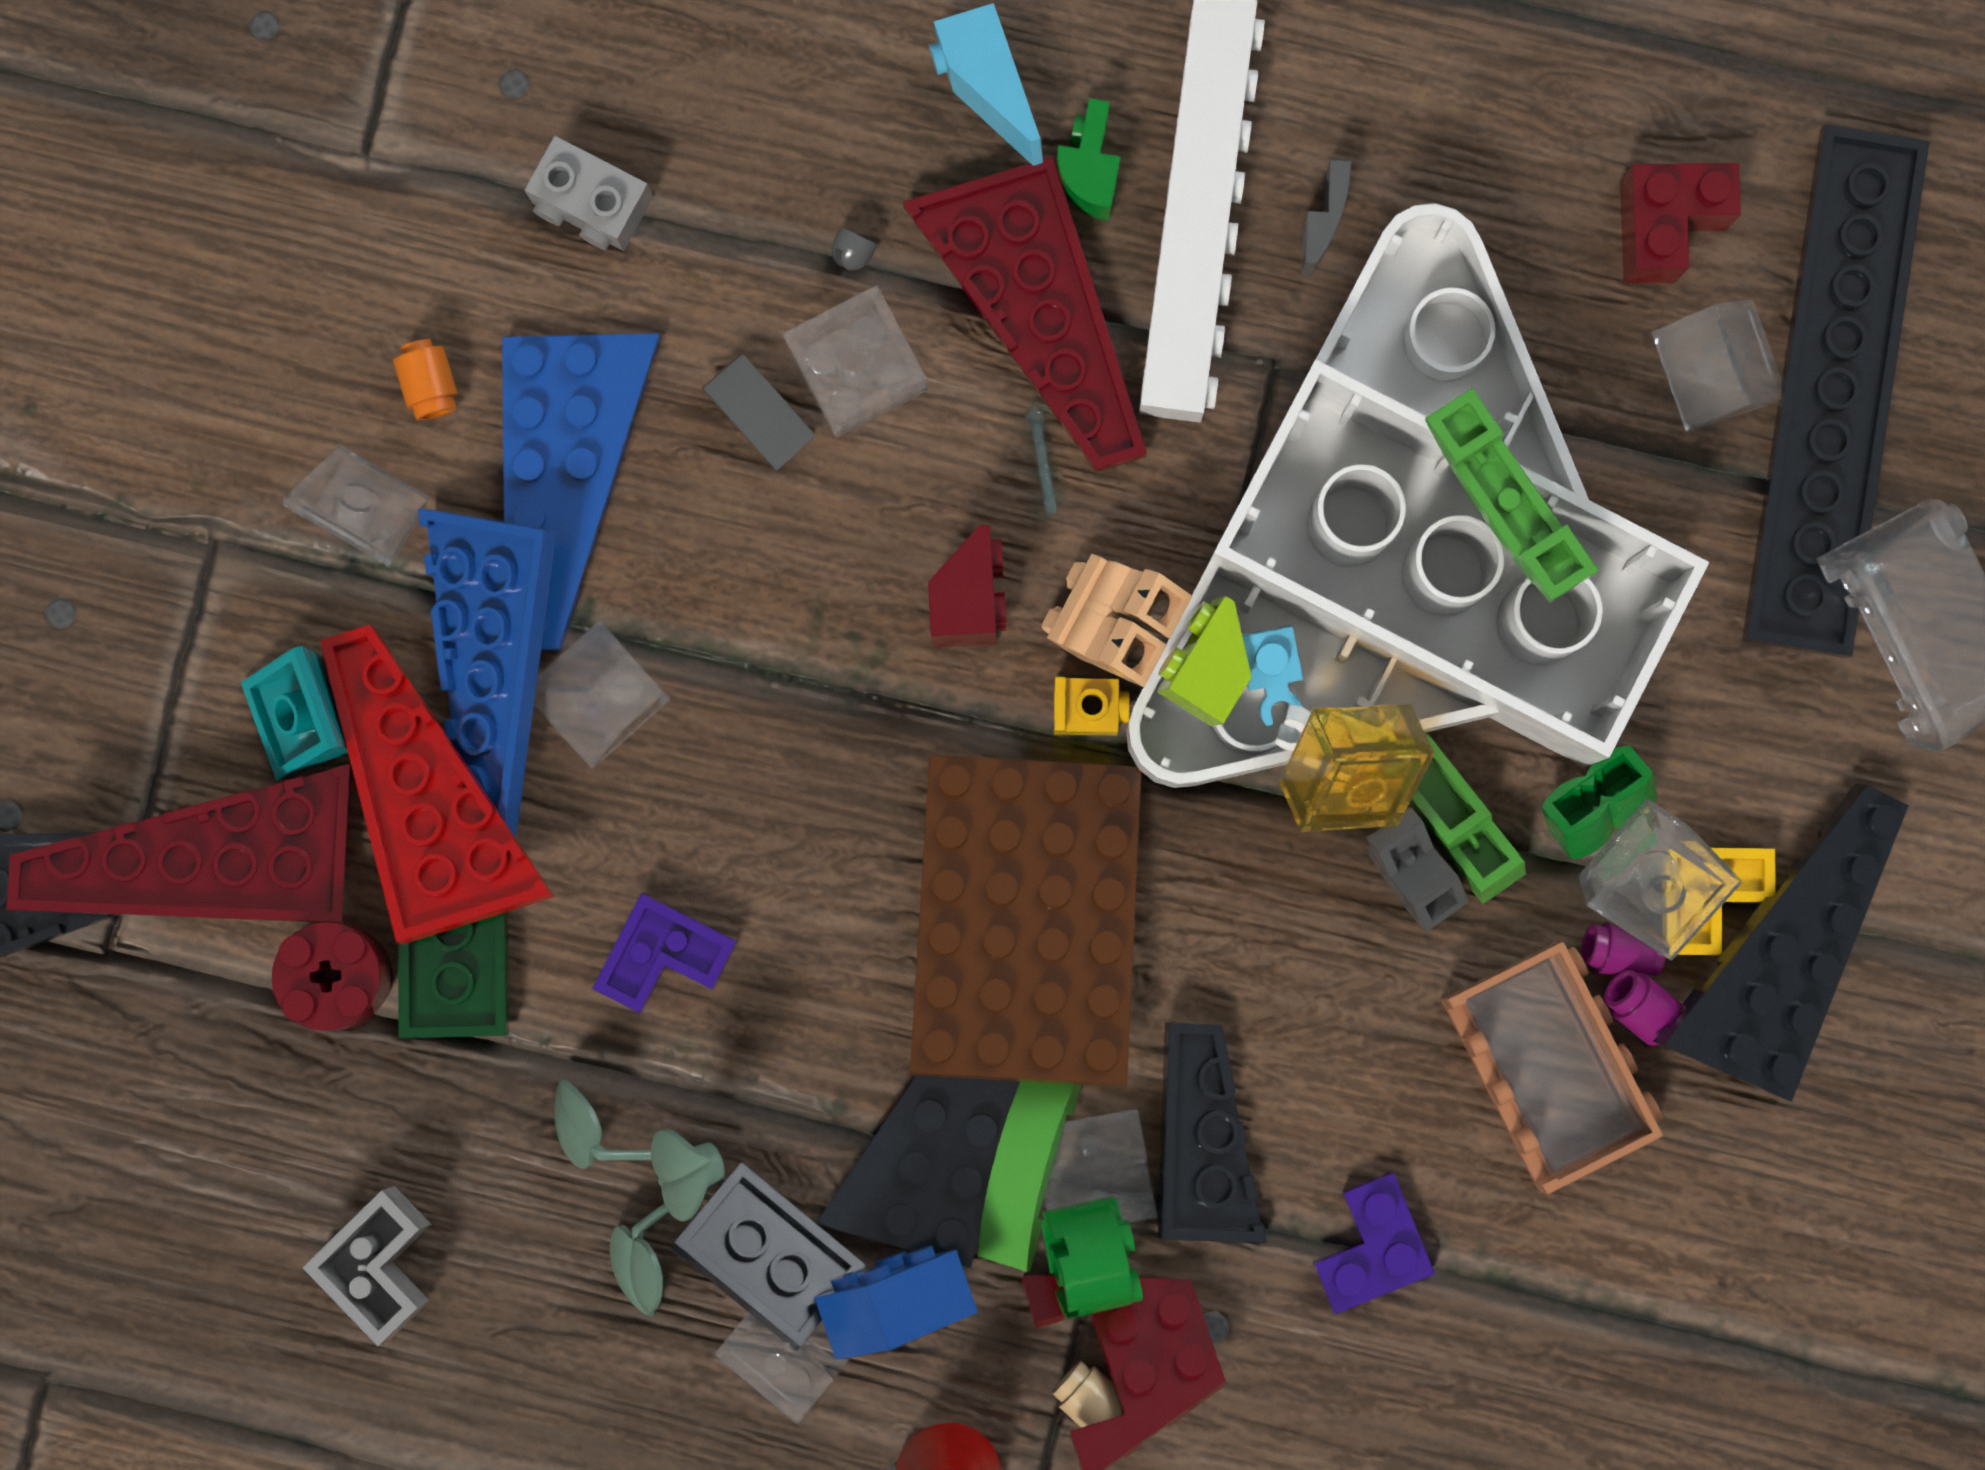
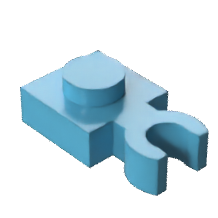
(1273, 665)

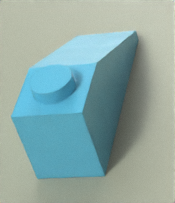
(984, 76)

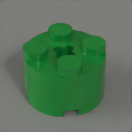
(1088, 1256)

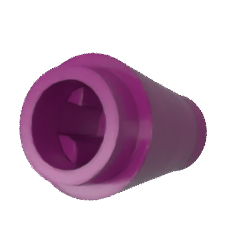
(1614, 950)

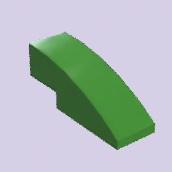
(1465, 829)

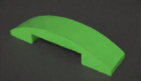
(1508, 498)
(1022, 1172)

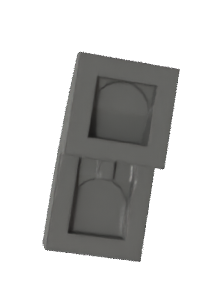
(1320, 227)
(758, 411)

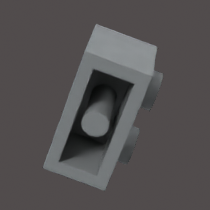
(588, 195)

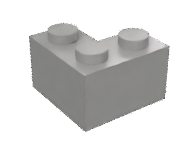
(360, 1269)

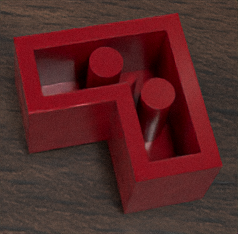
(1665, 204)

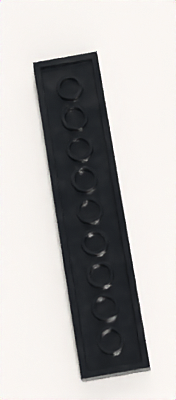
(1835, 385)

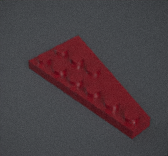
(1028, 277)
(233, 857)

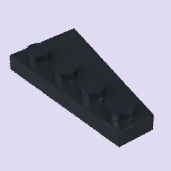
(1203, 1155)

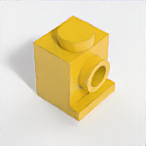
(1071, 718)

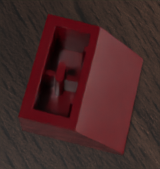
(963, 595)

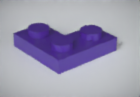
(656, 939)
(1389, 1249)

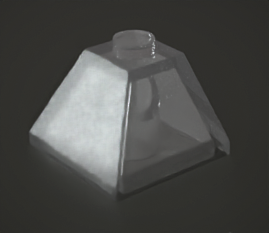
(597, 694)

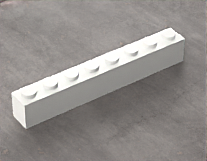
(1198, 210)

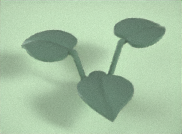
(681, 1171)

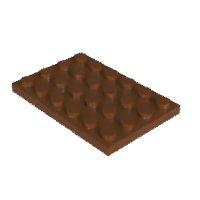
(1026, 921)

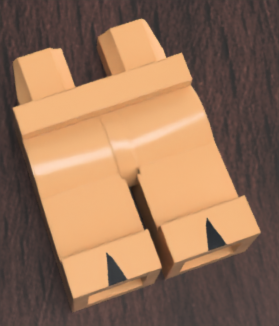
(1109, 616)

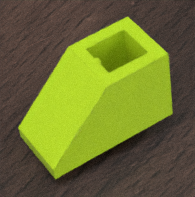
(1212, 665)

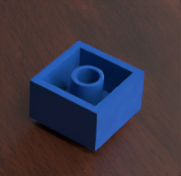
(895, 1302)

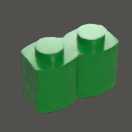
(1590, 807)

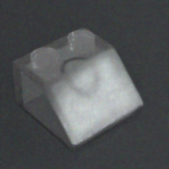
(1657, 880)

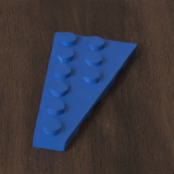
(564, 444)
(489, 641)

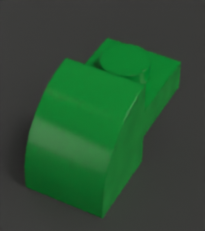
(1085, 172)

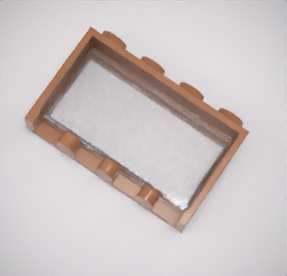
(1554, 1066)

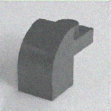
(1416, 871)

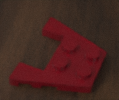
(1155, 1357)

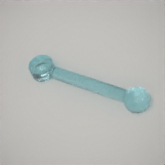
(1035, 418)

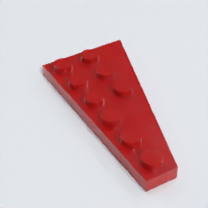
(429, 822)

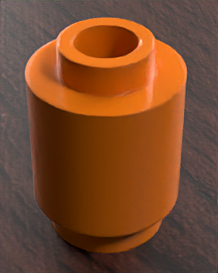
(426, 379)

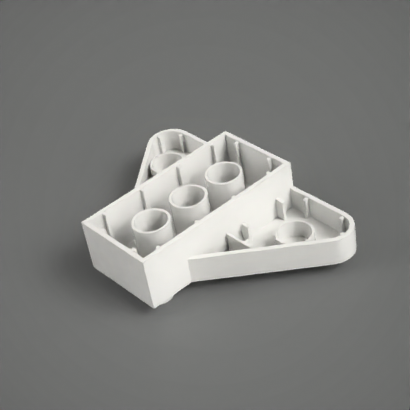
(1388, 561)

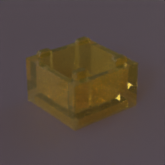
(1356, 767)

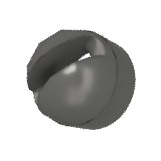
(852, 250)

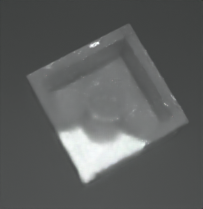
(856, 361)

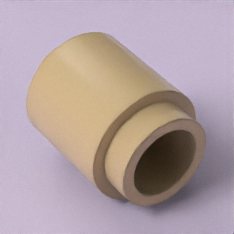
(1087, 1396)

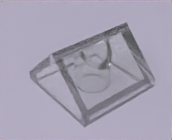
(1718, 363)
(358, 504)

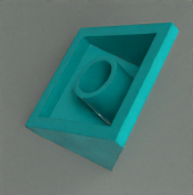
(295, 713)

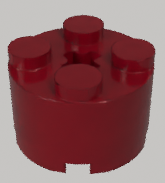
(315, 950)

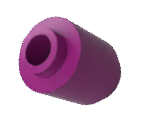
(1641, 1005)

